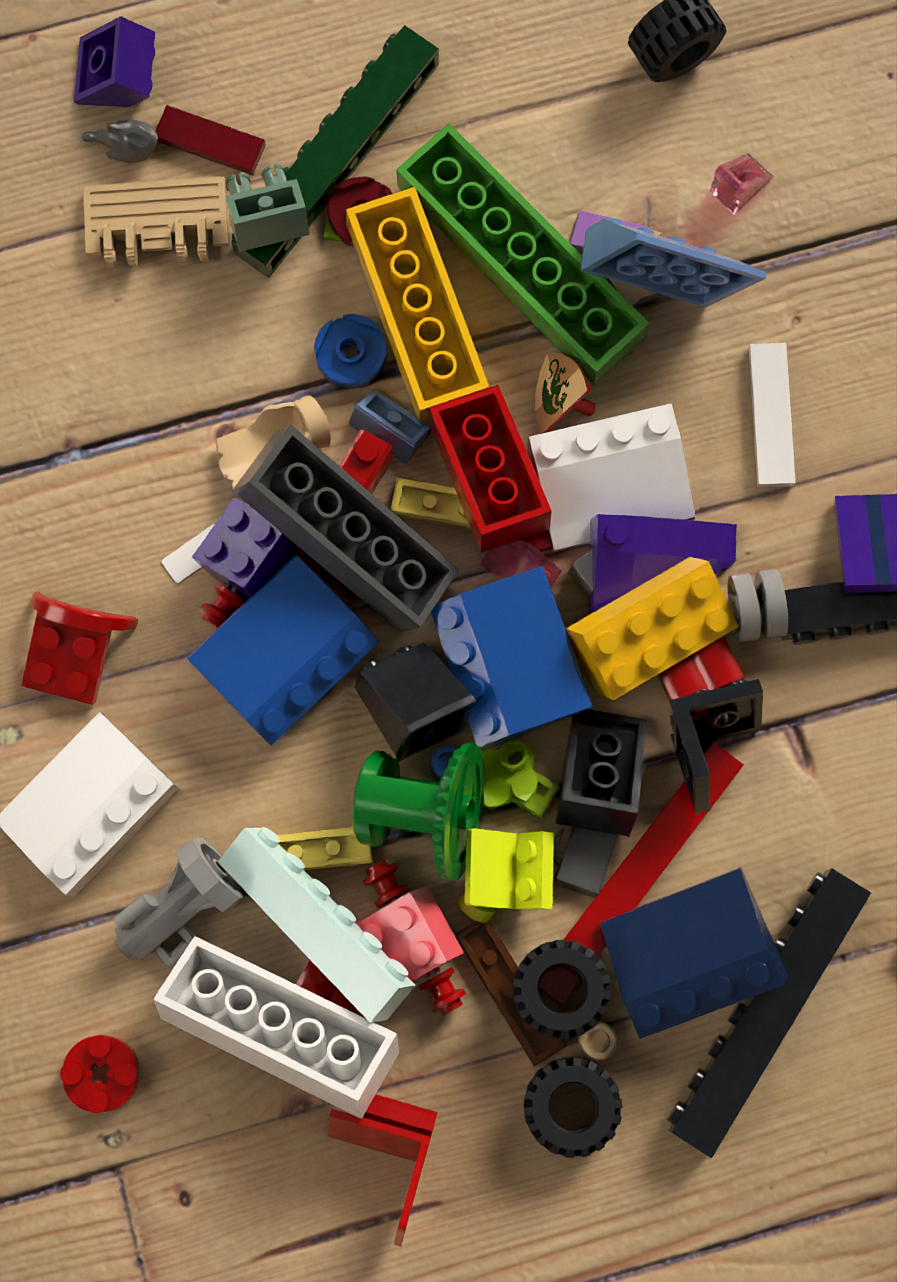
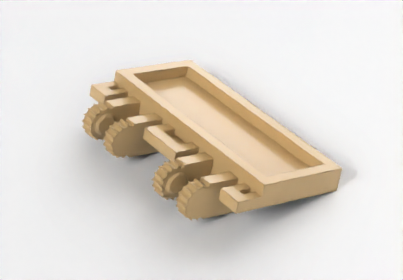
(154, 215)

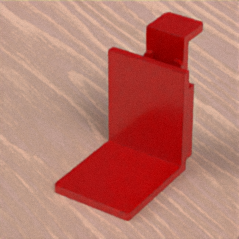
(390, 1129)

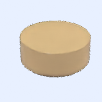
(598, 1042)

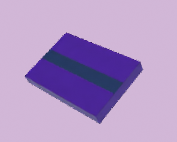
(867, 542)

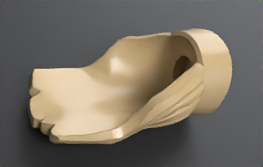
(243, 446)

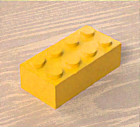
(652, 627)

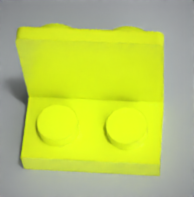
(509, 869)

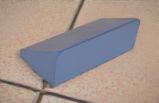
(390, 423)

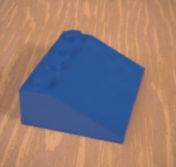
(283, 650)
(511, 657)

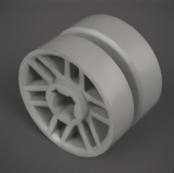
(758, 605)

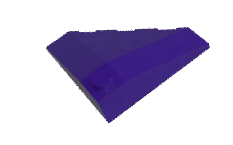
(638, 548)

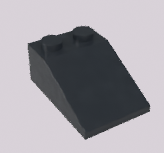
(602, 772)

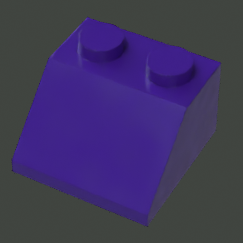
(115, 64)

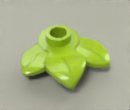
(505, 779)

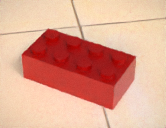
(490, 468)

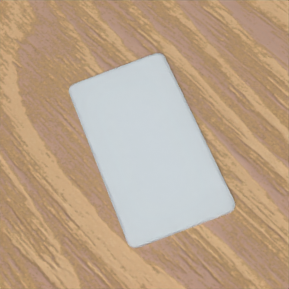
(180, 562)

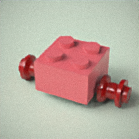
(414, 934)

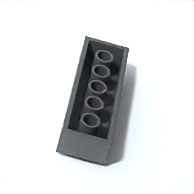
(346, 529)

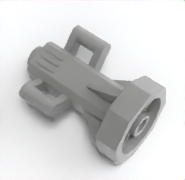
(194, 887)

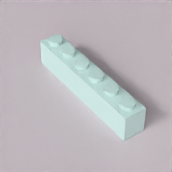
(317, 923)

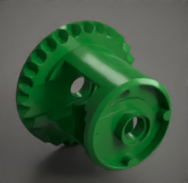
(438, 808)

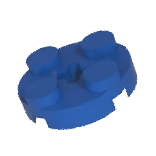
(343, 332)

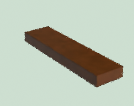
(497, 973)

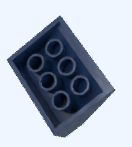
(692, 953)

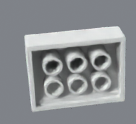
(612, 468)
(86, 805)

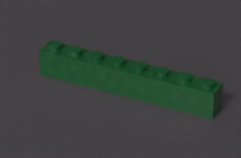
(352, 132)

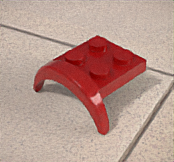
(69, 648)

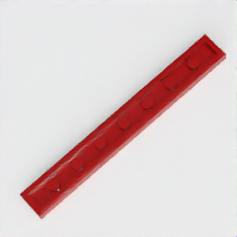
(641, 868)

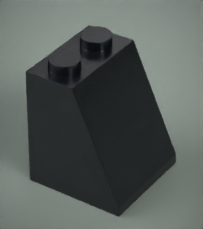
(414, 699)

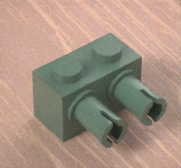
(268, 212)

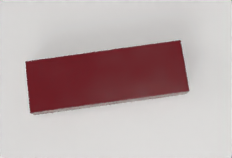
(210, 140)

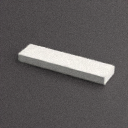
(771, 415)

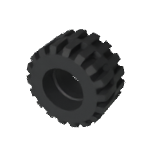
(676, 37)
(595, 997)
(606, 1115)

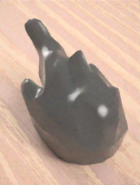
(130, 140)

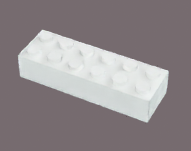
(277, 1026)

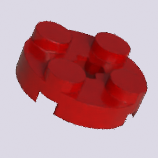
(78, 1073)

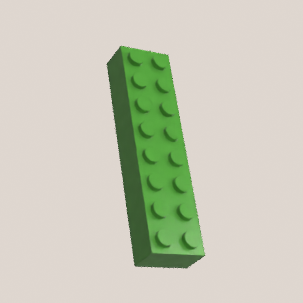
(522, 253)

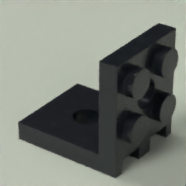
(707, 718)

